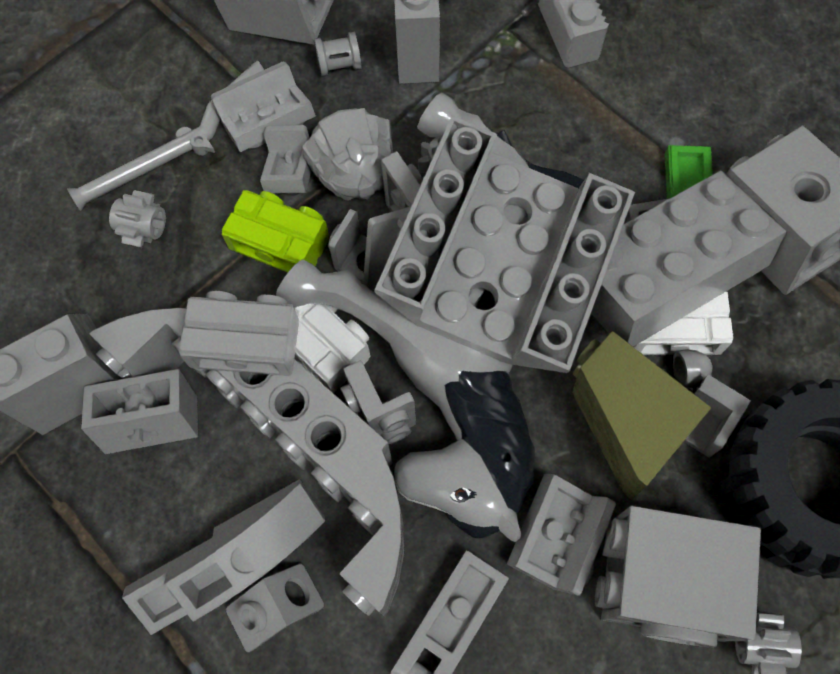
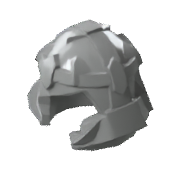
(348, 152)

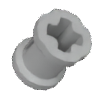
(326, 50)

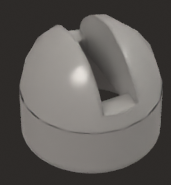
(691, 367)

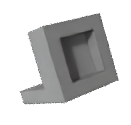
(718, 424)

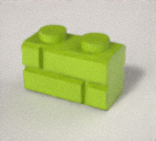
(275, 232)

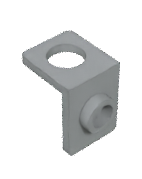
(348, 245)
(267, 610)

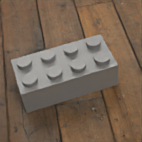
(684, 257)

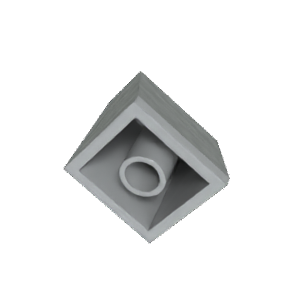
(48, 372)

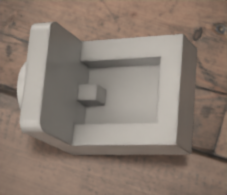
(285, 164)

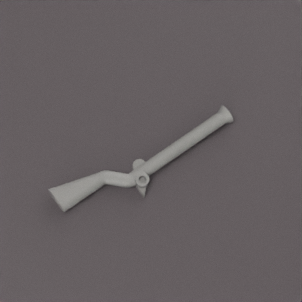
(186, 140)

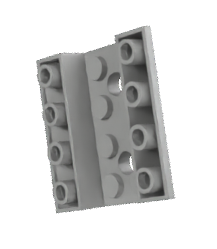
(537, 271)

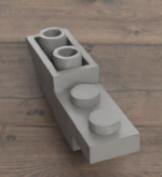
(228, 562)

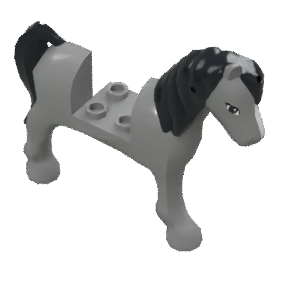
(490, 466)

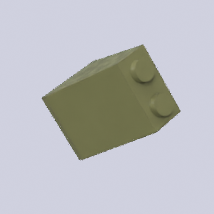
(633, 410)

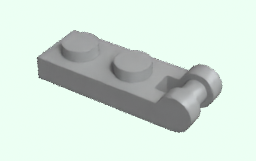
(454, 616)

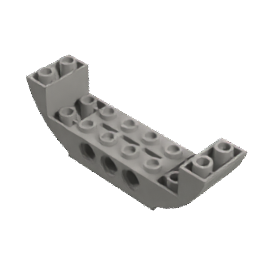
(352, 470)

